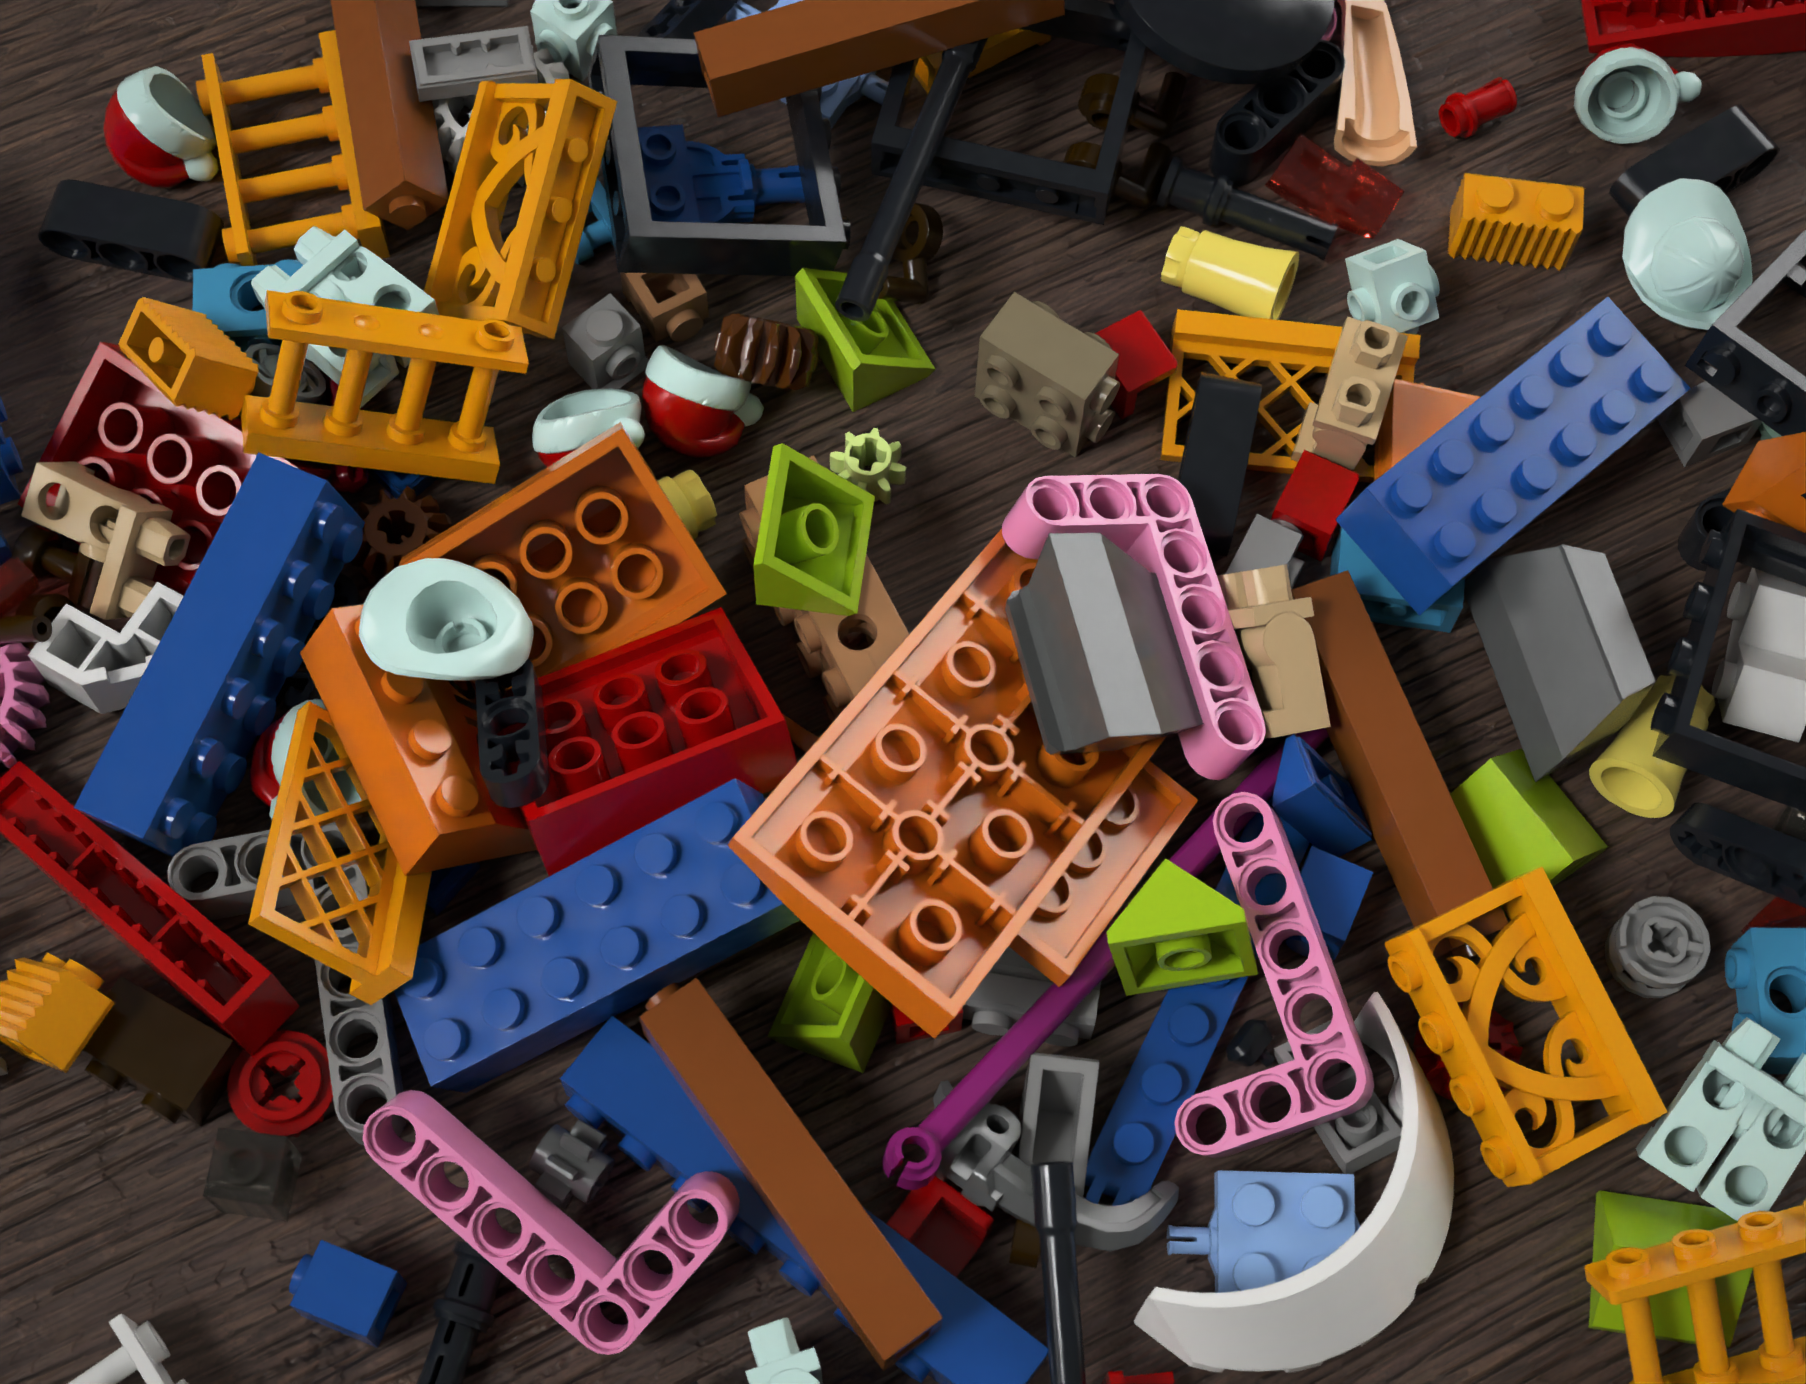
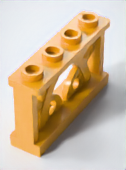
(560, 169)
(1586, 1015)

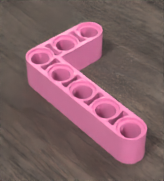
(1159, 528)
(1290, 991)
(545, 1226)

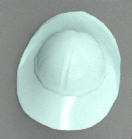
(1687, 253)
(444, 623)

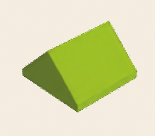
(862, 356)
(811, 537)
(1523, 822)
(1179, 935)
(830, 1010)
(1647, 1222)

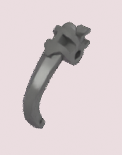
(992, 1176)

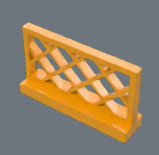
(1264, 344)
(386, 921)

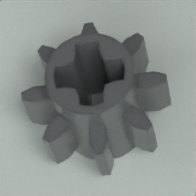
(572, 1163)

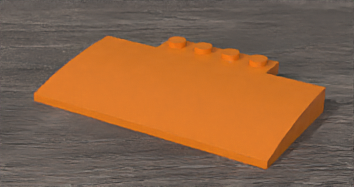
(942, 825)

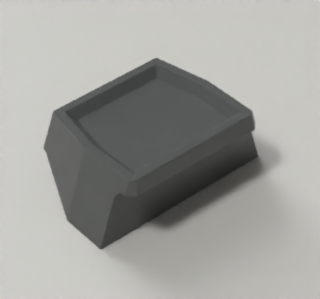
(1098, 649)
(1559, 650)

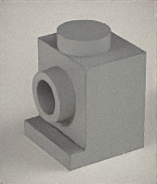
(606, 346)
(1706, 424)
(1269, 545)

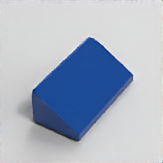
(1318, 800)

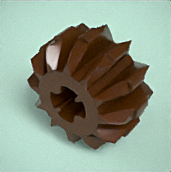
(766, 351)
(391, 521)

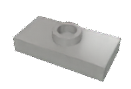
(459, 62)

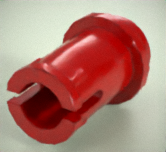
(1465, 113)

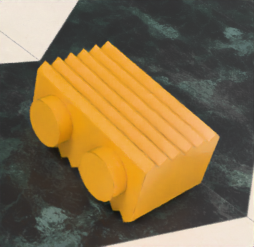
(1515, 221)
(188, 358)
(51, 1009)

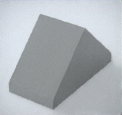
(1058, 1112)

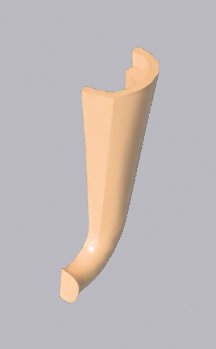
(1374, 94)

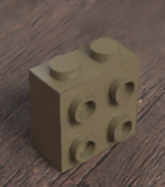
(1046, 375)

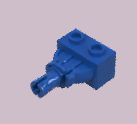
(705, 186)

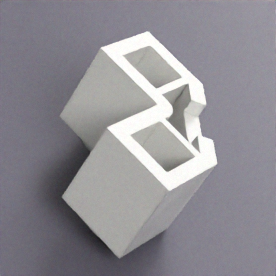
(1765, 659)
(98, 662)

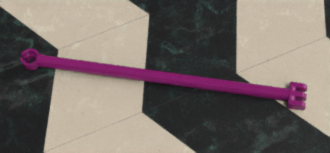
(1056, 1004)

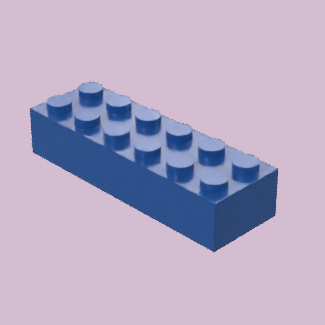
(1511, 455)
(224, 659)
(588, 942)

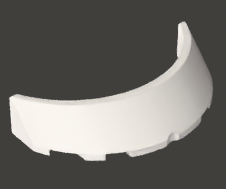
(1361, 1283)

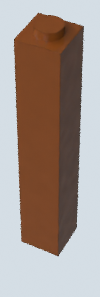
(841, 39)
(390, 128)
(1393, 766)
(790, 1172)

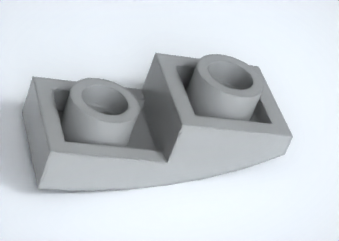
(1357, 1137)

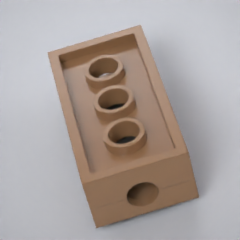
(835, 647)

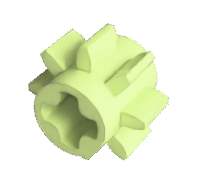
(872, 451)

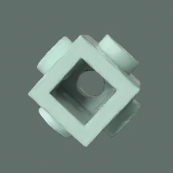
(572, 30)
(1393, 286)

